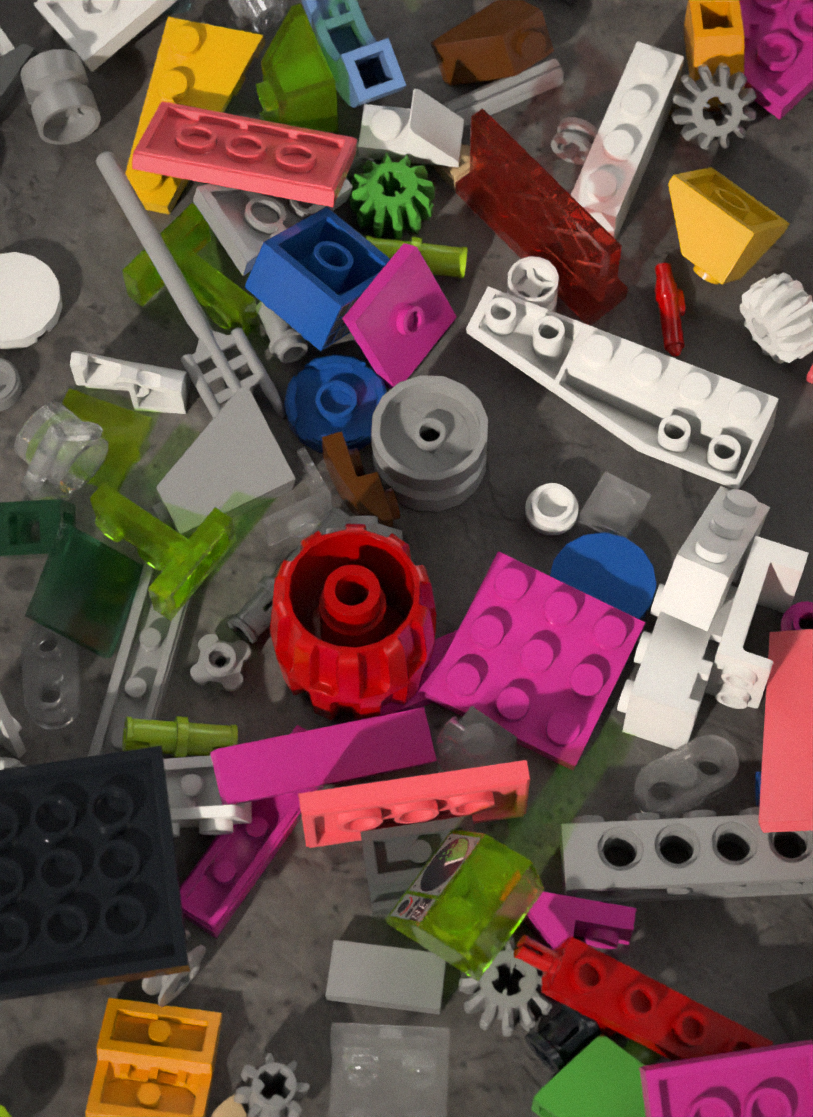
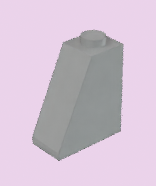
(227, 467)

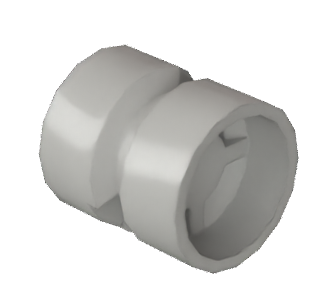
(60, 96)

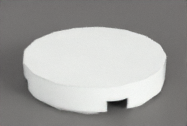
(27, 300)

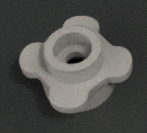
(225, 677)

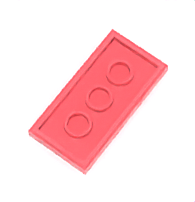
(245, 153)
(788, 735)
(483, 792)

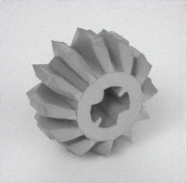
(728, 91)
(501, 1006)

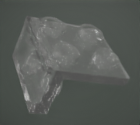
(388, 1070)

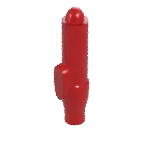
(671, 308)

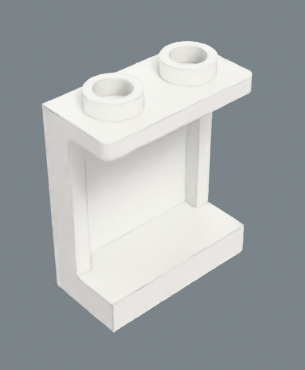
(769, 581)

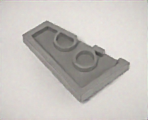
(249, 218)

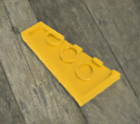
(193, 68)

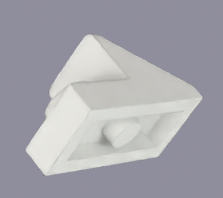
(424, 133)

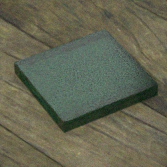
(85, 591)

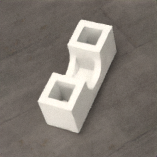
(712, 557)

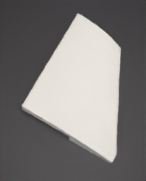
(149, 386)

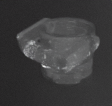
(59, 450)

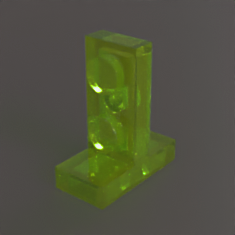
(221, 297)
(183, 560)

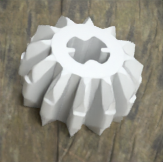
(779, 317)

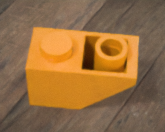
(713, 37)

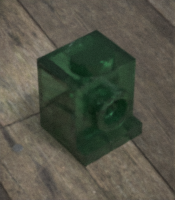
(18, 519)

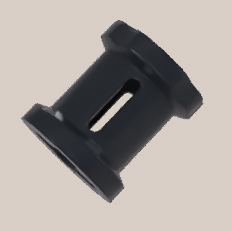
(562, 1037)

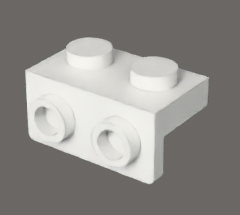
(197, 799)

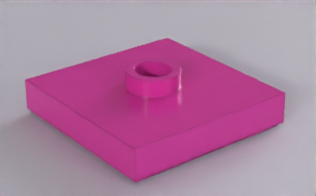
(400, 316)

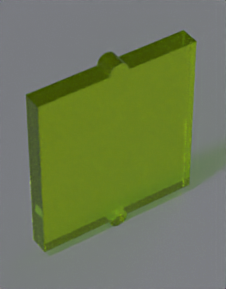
(121, 429)

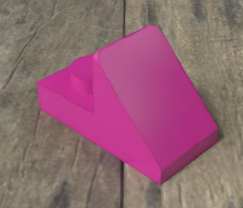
(562, 916)

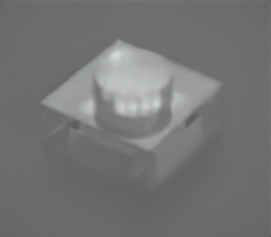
(615, 506)

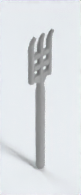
(210, 343)

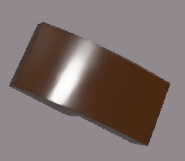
(360, 492)

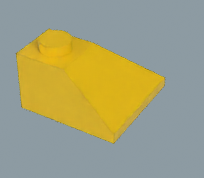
(721, 225)

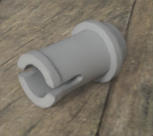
(284, 340)

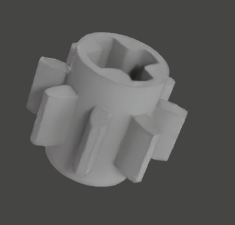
(264, 1079)

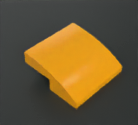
(154, 1061)

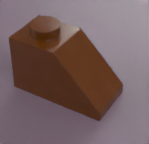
(493, 43)

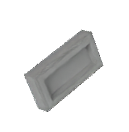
(386, 977)

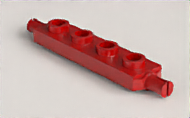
(633, 1002)

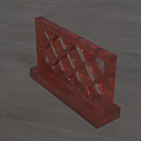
(541, 219)

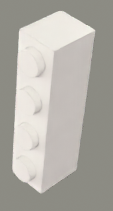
(628, 135)

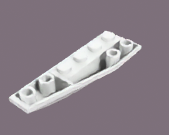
(632, 390)

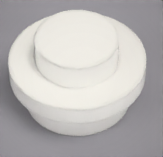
(551, 509)

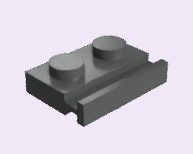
(398, 855)

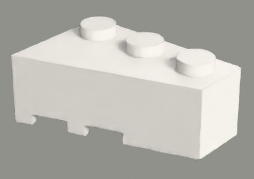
(671, 676)

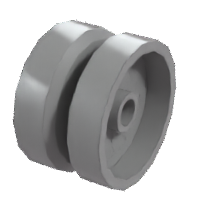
(430, 442)

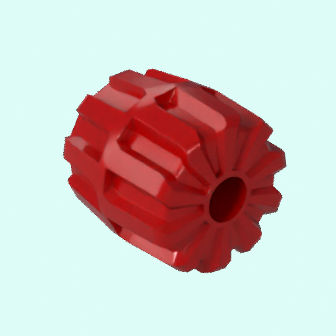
(353, 622)

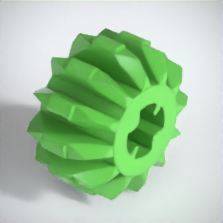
(392, 197)

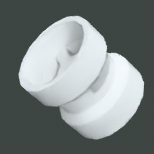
(536, 280)

